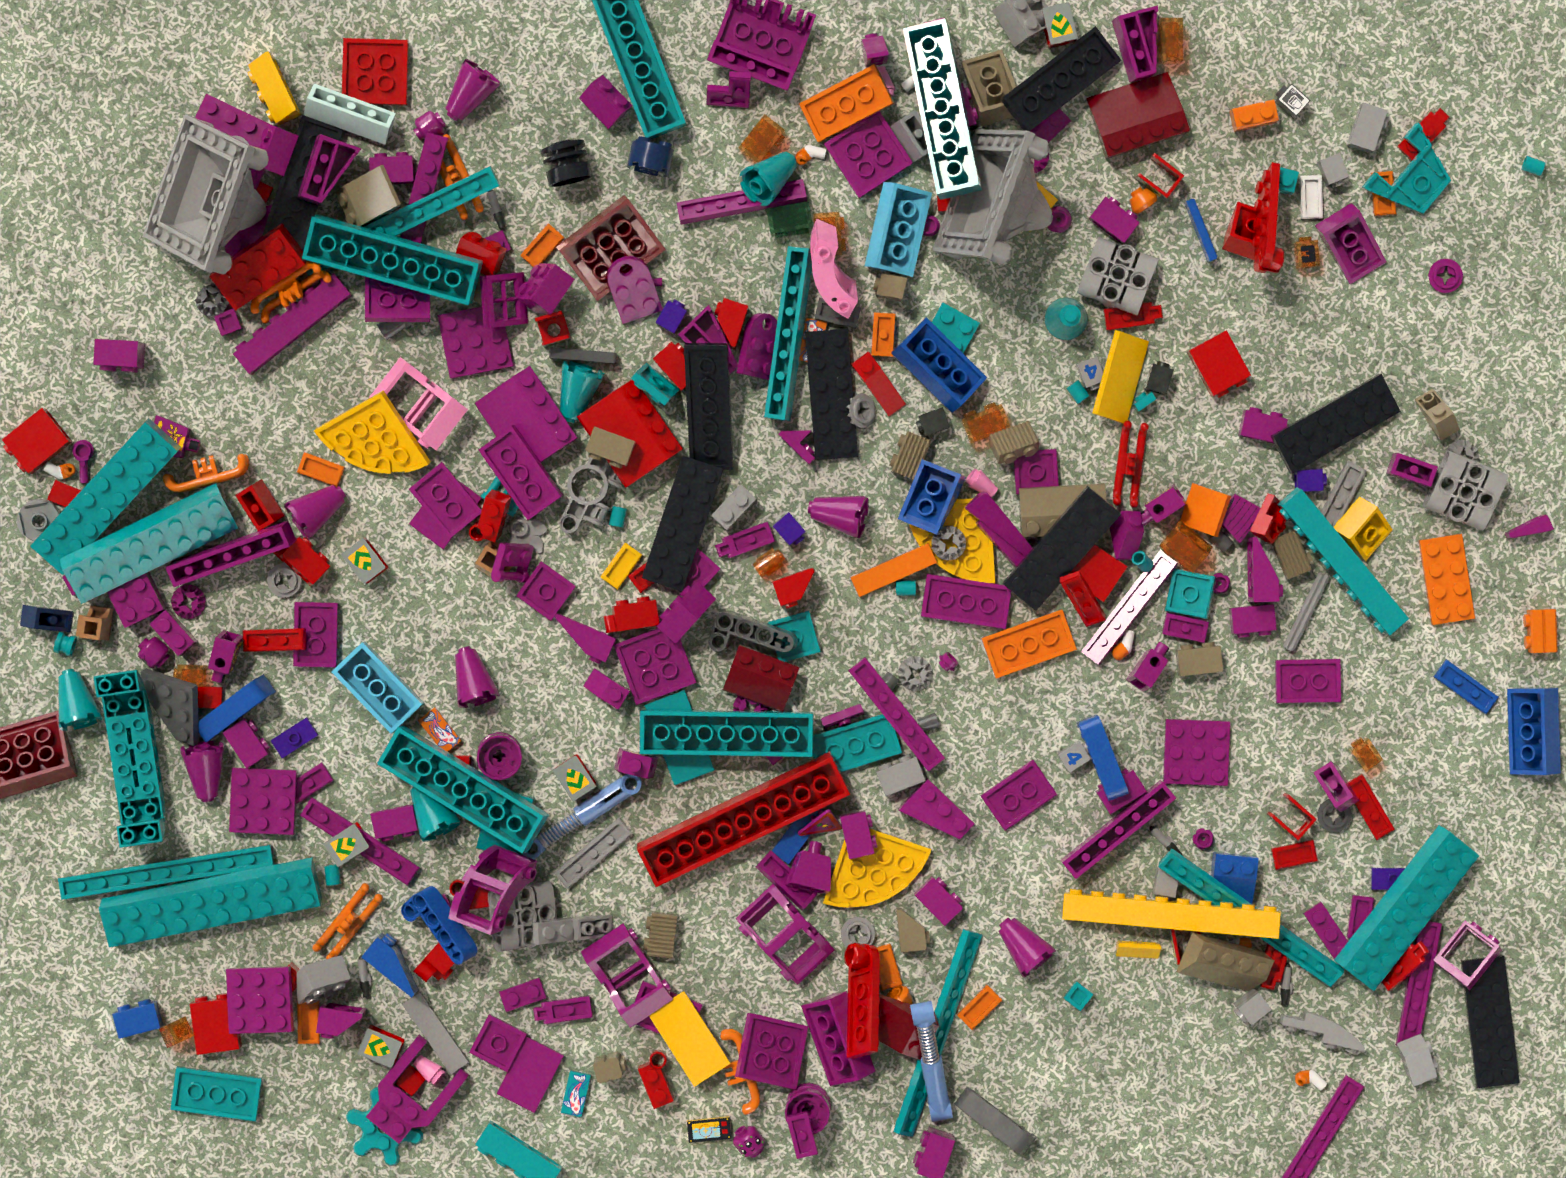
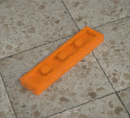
(894, 569)

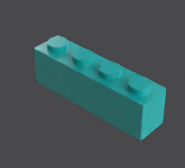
(516, 1153)

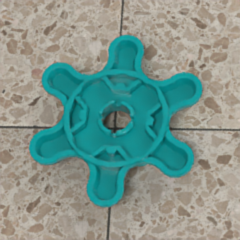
(373, 1138)

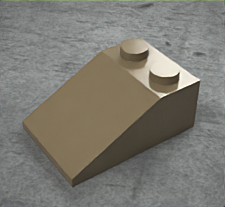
(988, 82)
(368, 197)

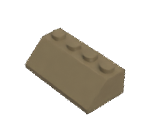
(1044, 505)
(1224, 962)

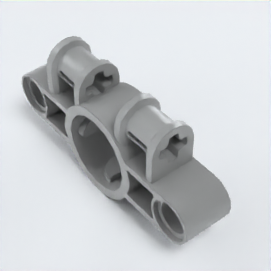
(588, 510)

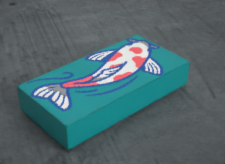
(575, 1093)

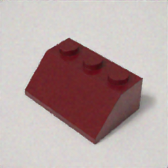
(761, 678)

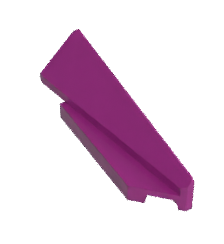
(998, 528)

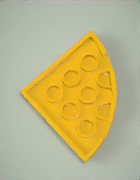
(374, 437)
(978, 557)
(875, 876)

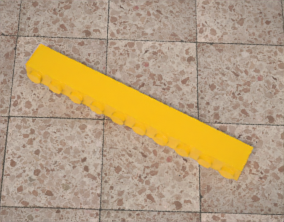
(1172, 914)

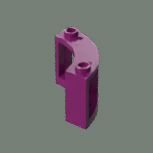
(476, 876)
(809, 959)
(647, 1004)

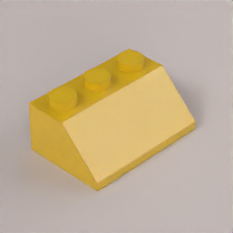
(273, 89)

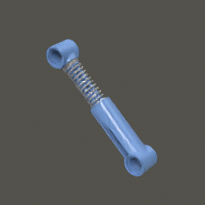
(585, 813)
(931, 1062)

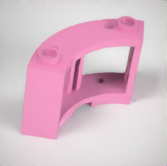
(826, 273)
(444, 420)

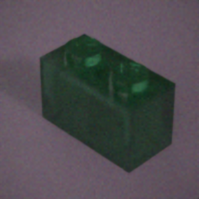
(789, 219)

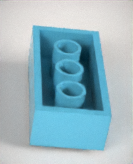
(377, 687)

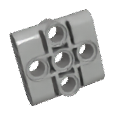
(1102, 256)
(1472, 511)
(534, 899)

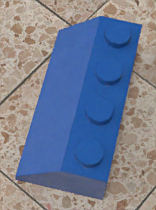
(939, 365)
(1533, 731)

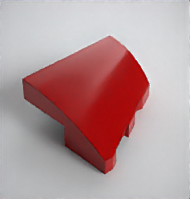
(1269, 521)

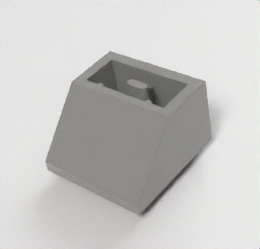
(1021, 19)
(321, 980)

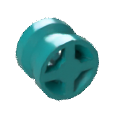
(65, 644)

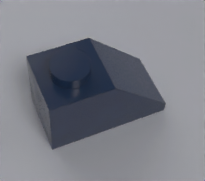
(46, 618)

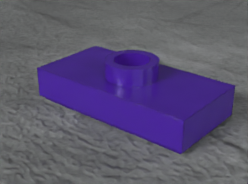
(294, 737)
(1384, 877)

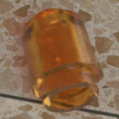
(769, 562)

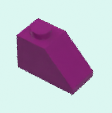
(1127, 534)
(606, 688)

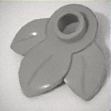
(529, 535)

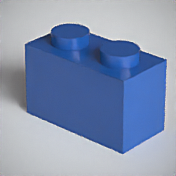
(137, 1018)

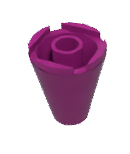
(470, 90)
(315, 509)
(841, 513)
(472, 679)
(204, 768)
(1024, 946)

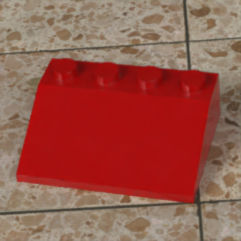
(633, 416)

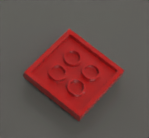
(375, 70)

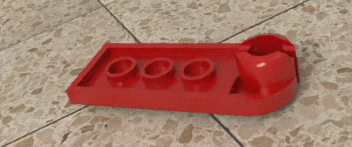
(1267, 256)
(862, 999)

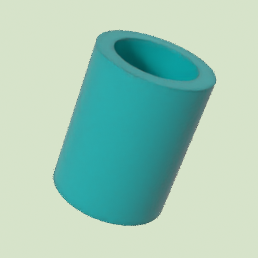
(1533, 165)
(1077, 391)
(617, 516)
(1142, 561)
(905, 588)
(332, 875)

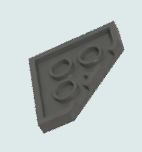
(175, 704)

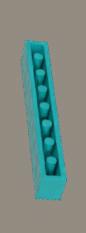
(789, 334)
(1343, 562)

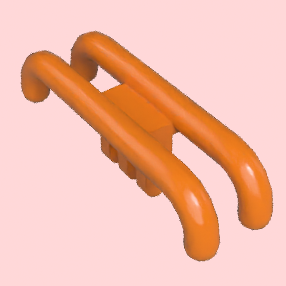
(456, 173)
(288, 289)
(207, 474)
(348, 922)
(731, 1034)

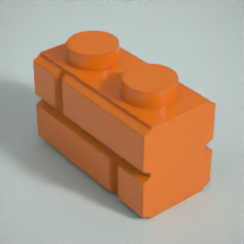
(1254, 115)
(1540, 631)

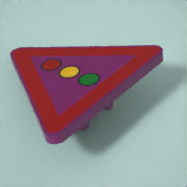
(823, 823)

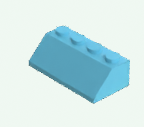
(898, 229)

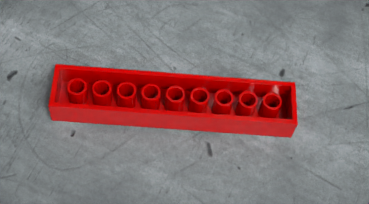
(743, 819)

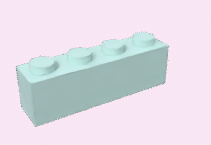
(349, 114)

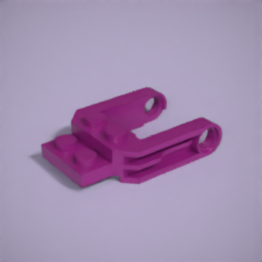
(397, 1111)

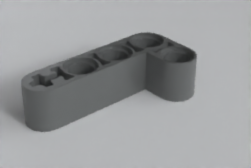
(754, 635)
(995, 1121)

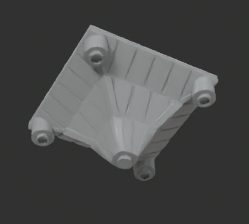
(206, 195)
(1005, 205)

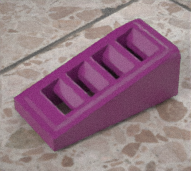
(1534, 526)

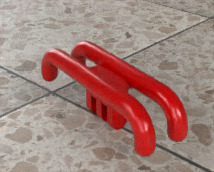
(1129, 464)

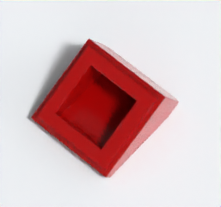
(410, 1080)

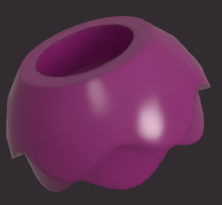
(1065, 222)

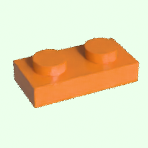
(883, 334)

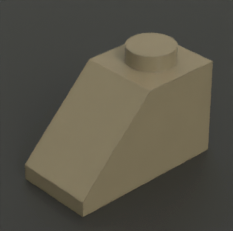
(890, 287)
(911, 933)

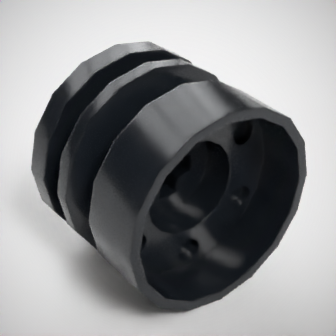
(566, 163)

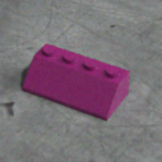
(829, 1032)

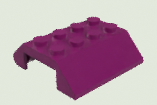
(762, 41)

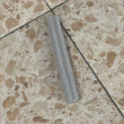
(1306, 611)

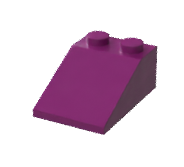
(1351, 243)
(1262, 579)

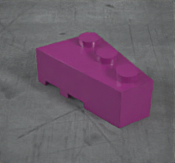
(1137, 42)
(325, 167)
(706, 329)
(937, 810)

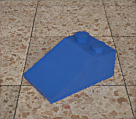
(931, 497)
(1236, 873)
(389, 960)

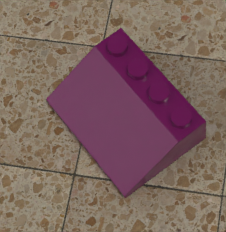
(531, 410)

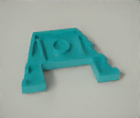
(1421, 179)

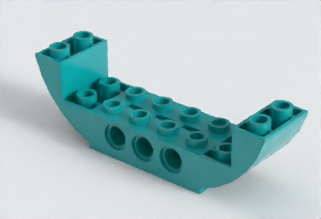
(133, 757)

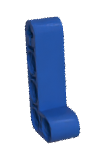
(235, 707)
(1103, 757)
(435, 913)

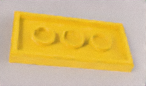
(1120, 377)
(689, 1039)

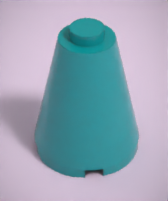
(766, 178)
(1066, 318)
(577, 388)
(75, 702)
(432, 816)

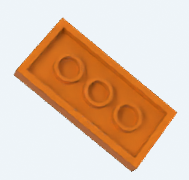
(846, 103)
(1446, 579)
(1028, 643)

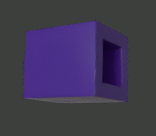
(671, 316)
(1310, 480)
(789, 529)

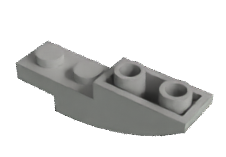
(571, 929)
(1330, 1032)

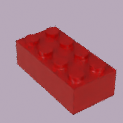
(259, 267)

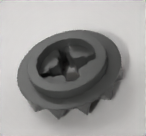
(209, 308)
(1326, 822)

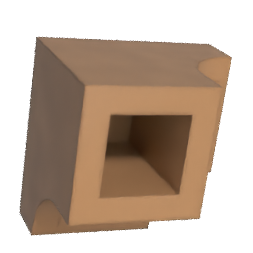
(487, 558)
(95, 624)

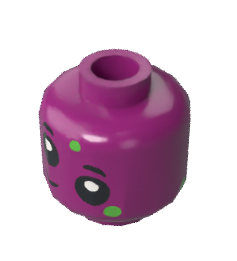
(748, 1141)

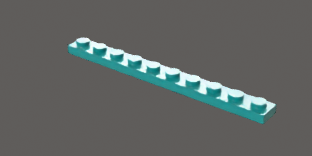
(434, 204)
(165, 872)
(1215, 891)
(945, 1013)

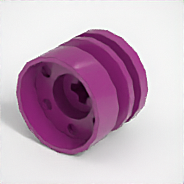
(490, 764)
(815, 1096)

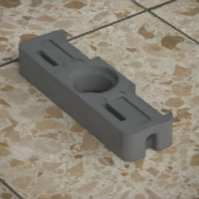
(583, 355)

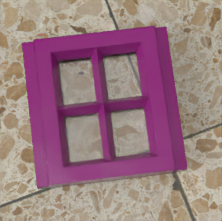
(500, 302)

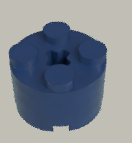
(650, 157)

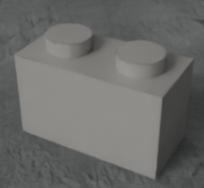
(1367, 128)
(911, 135)
(733, 507)
(900, 775)
(1251, 1007)
(1417, 1059)

